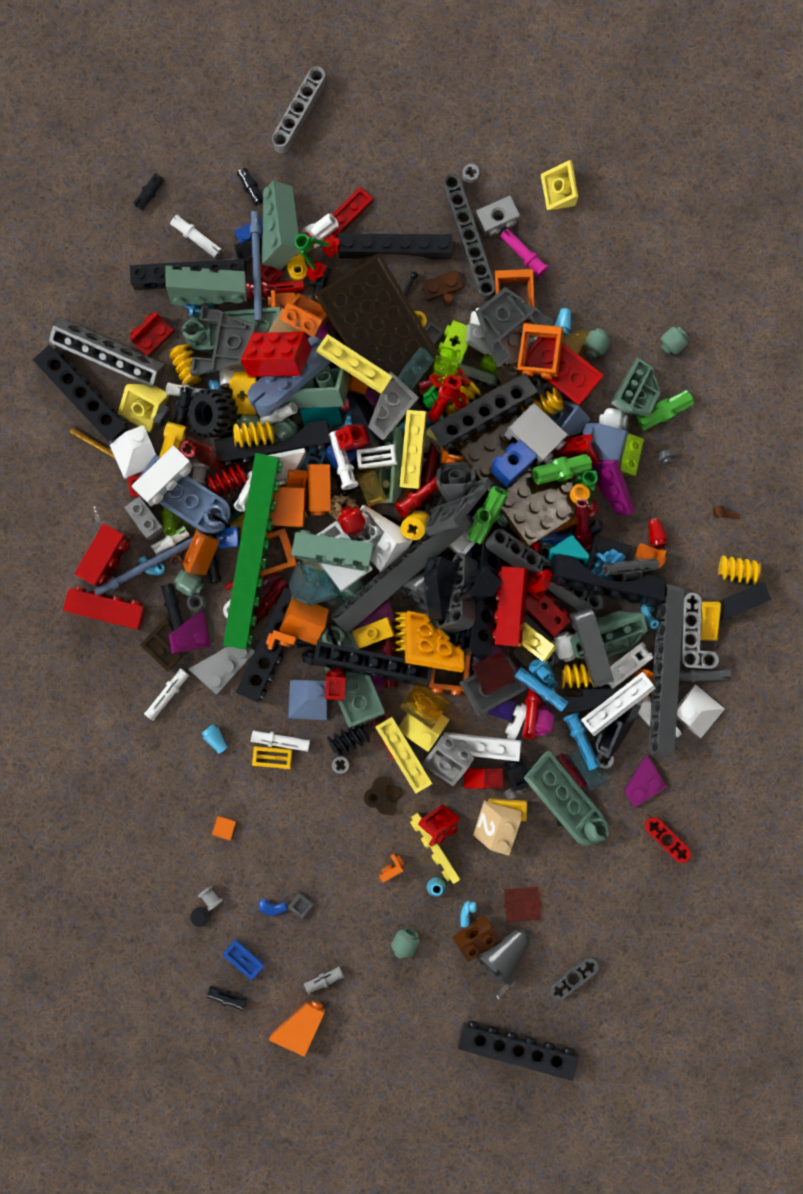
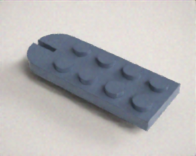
(273, 391)
(195, 504)

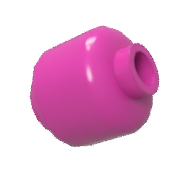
(544, 721)

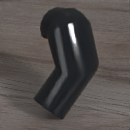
(595, 527)

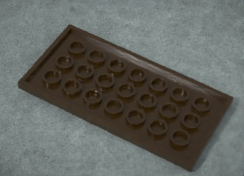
(377, 320)
(530, 507)

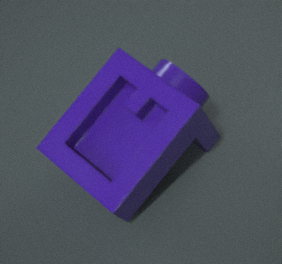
(503, 710)

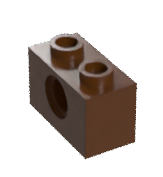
(476, 938)

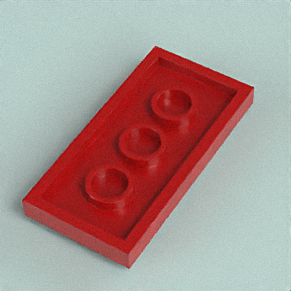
(575, 375)

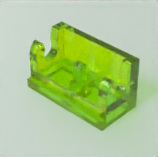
(448, 365)

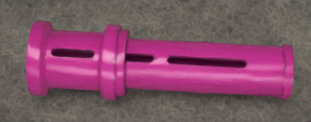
(530, 258)

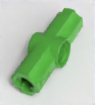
(665, 410)
(561, 469)
(492, 505)

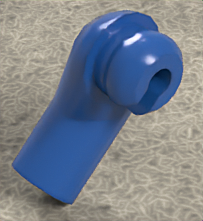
(271, 910)

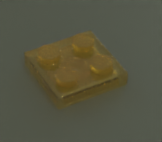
(424, 705)

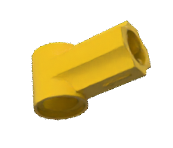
(173, 436)

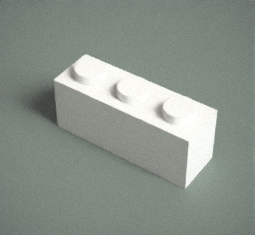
(162, 476)

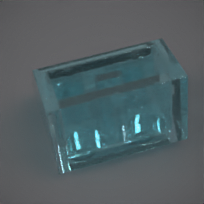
(311, 585)

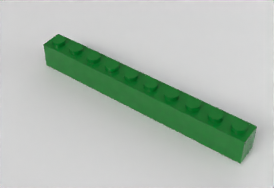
(252, 550)

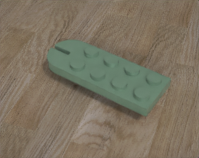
(206, 332)
(360, 698)
(567, 801)

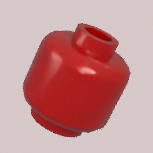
(351, 520)

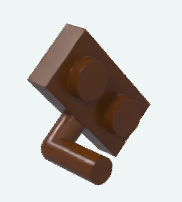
(442, 286)

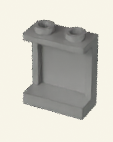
(537, 433)

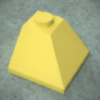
(141, 404)
(420, 733)

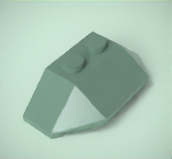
(637, 390)
(390, 475)
(618, 631)

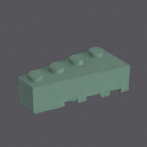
(278, 225)
(205, 286)
(324, 390)
(332, 551)

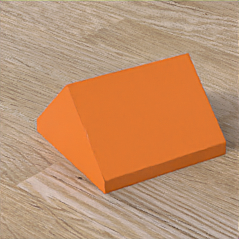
(200, 553)
(304, 621)

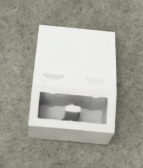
(385, 536)
(340, 576)

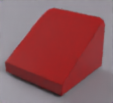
(270, 274)

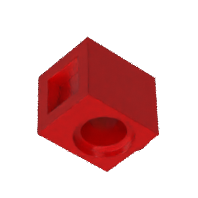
(351, 437)

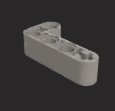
(694, 631)

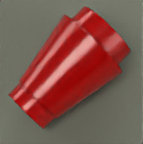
(657, 535)

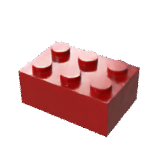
(276, 354)
(103, 556)

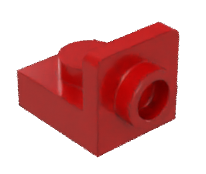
(539, 583)
(335, 684)

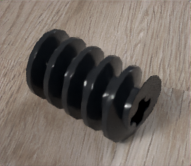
(348, 739)

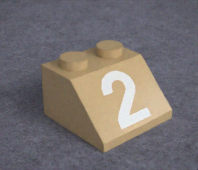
(497, 827)

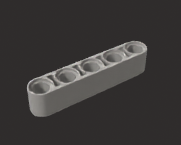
(299, 101)

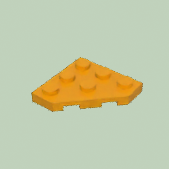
(430, 646)

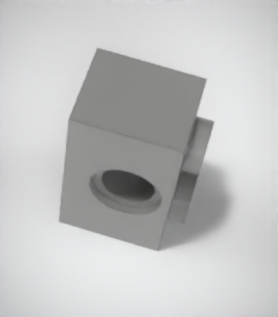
(504, 208)
(144, 518)

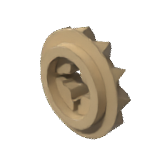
(338, 501)

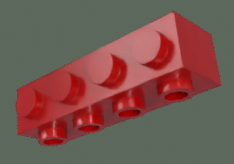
(511, 606)
(104, 609)
(547, 613)

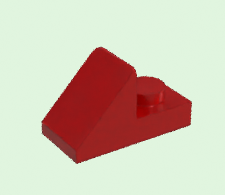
(483, 778)

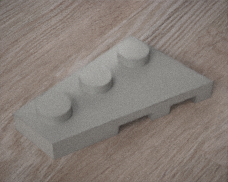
(476, 339)
(391, 407)
(221, 667)

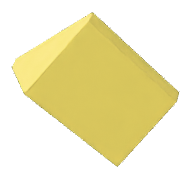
(560, 186)

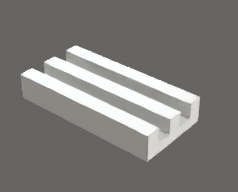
(377, 457)

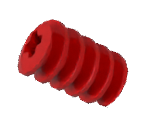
(227, 480)

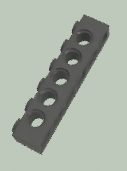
(106, 353)

